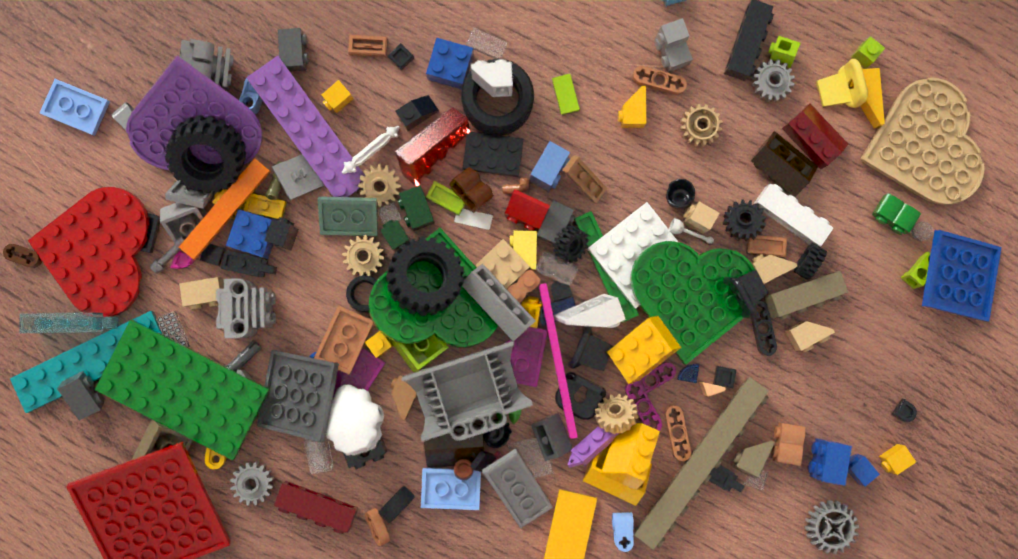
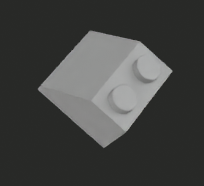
(180, 219)

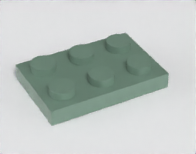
(348, 216)

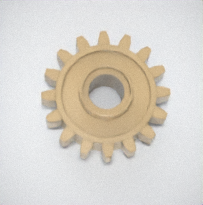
(703, 115)
(383, 175)
(356, 249)
(616, 414)

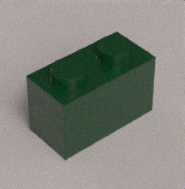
(416, 208)
(394, 234)

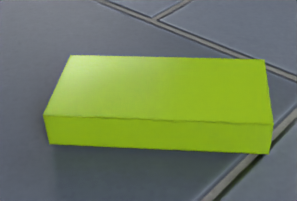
(565, 94)
(445, 198)

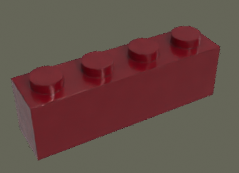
(316, 507)

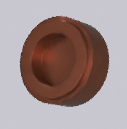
(463, 469)

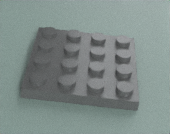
(298, 395)

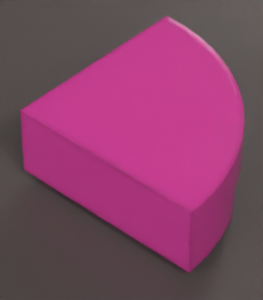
(181, 260)

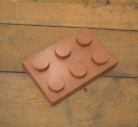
(344, 339)

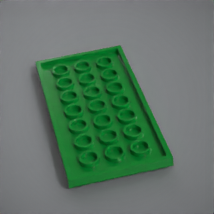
(182, 389)

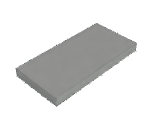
(517, 488)

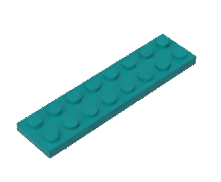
(39, 384)

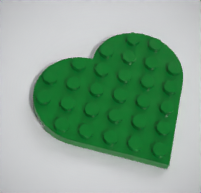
(689, 292)
(459, 325)

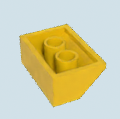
(631, 455)
(594, 478)

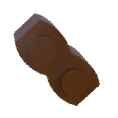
(471, 189)

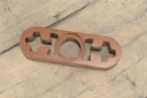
(670, 89)
(675, 448)

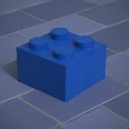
(449, 63)
(249, 234)
(829, 461)

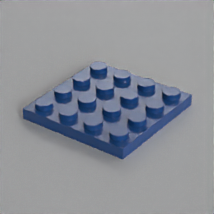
(961, 276)

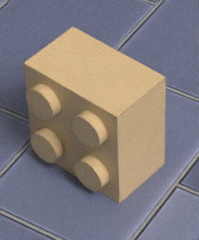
(504, 264)

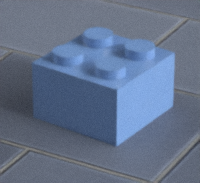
(549, 167)

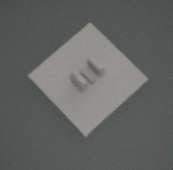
(297, 177)

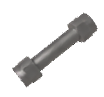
(160, 264)

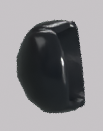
(680, 194)
(497, 437)

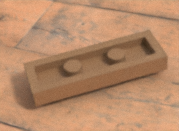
(584, 179)

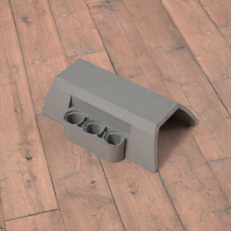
(468, 391)

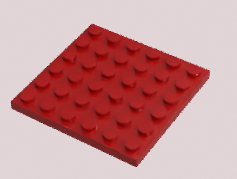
(150, 508)

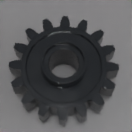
(744, 211)

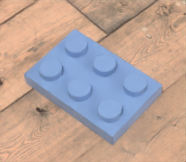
(74, 107)
(445, 491)

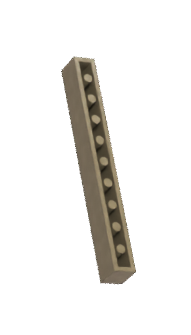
(701, 462)

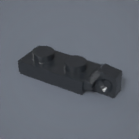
(246, 264)
(725, 479)

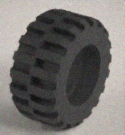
(198, 173)
(430, 252)

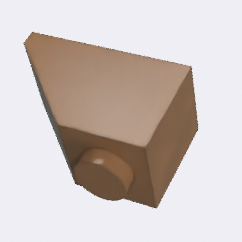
(403, 396)

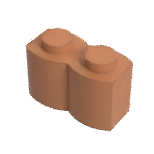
(526, 284)
(788, 444)

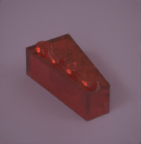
(431, 145)

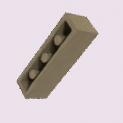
(805, 295)

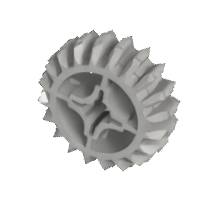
(818, 535)

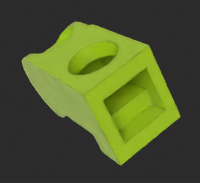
(917, 274)

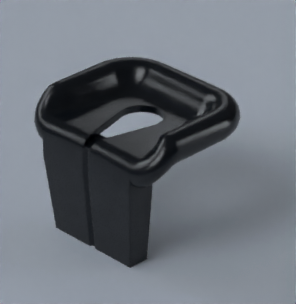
(748, 291)
(590, 351)
(594, 395)

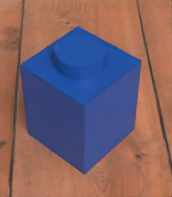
(862, 470)

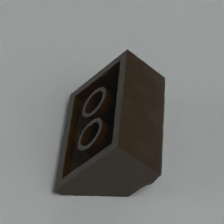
(784, 164)
(447, 451)

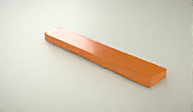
(224, 209)

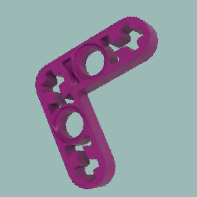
(644, 389)

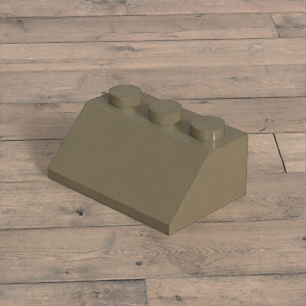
(159, 437)

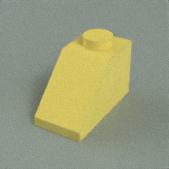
(525, 245)

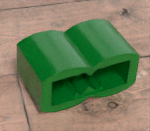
(896, 214)

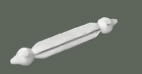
(370, 150)

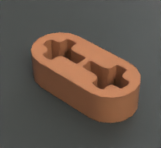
(377, 527)

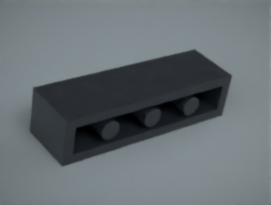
(748, 40)

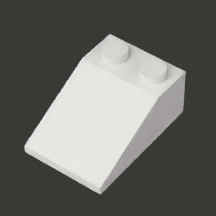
(598, 311)

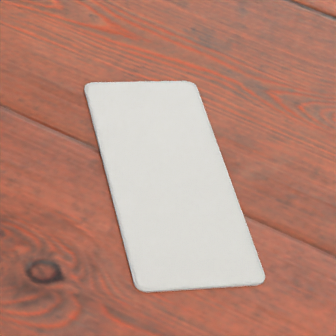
(475, 219)

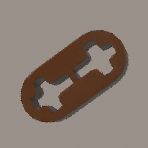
(21, 259)

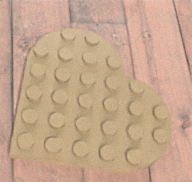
(927, 143)

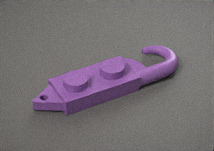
(590, 447)

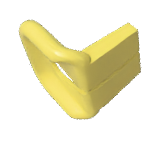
(835, 88)

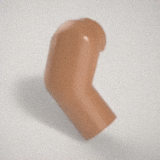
(523, 186)

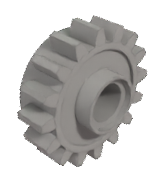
(779, 74)
(242, 485)

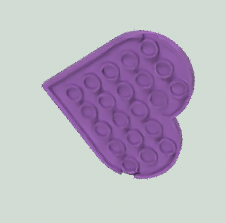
(184, 94)

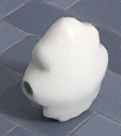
(354, 421)

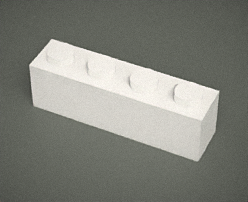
(793, 216)

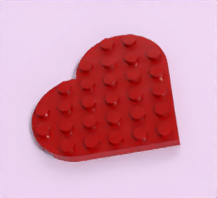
(95, 249)

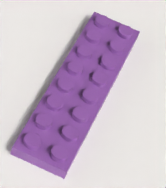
(305, 127)

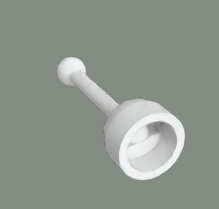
(677, 227)

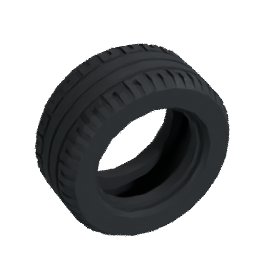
(499, 124)

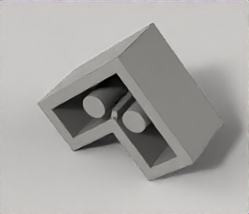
(672, 44)

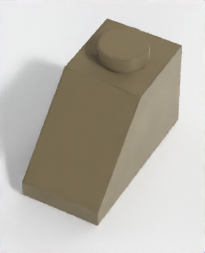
(753, 459)

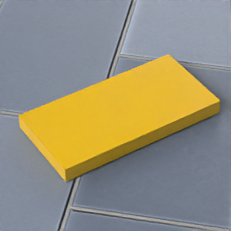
(570, 526)

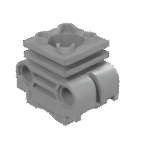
(201, 56)
(250, 308)

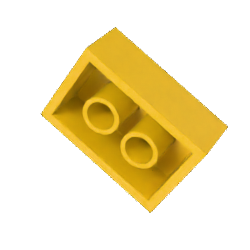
(643, 349)

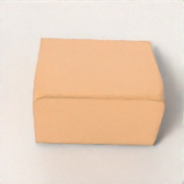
(710, 389)

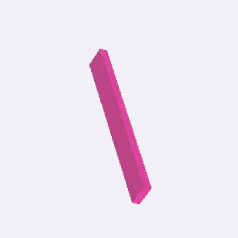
(558, 361)

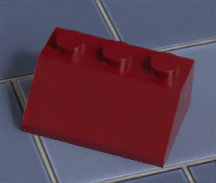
(815, 136)

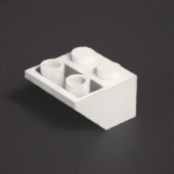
(493, 77)

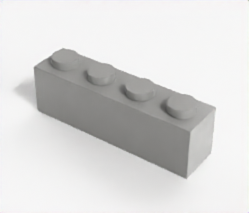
(497, 302)

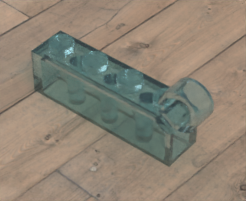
(66, 323)

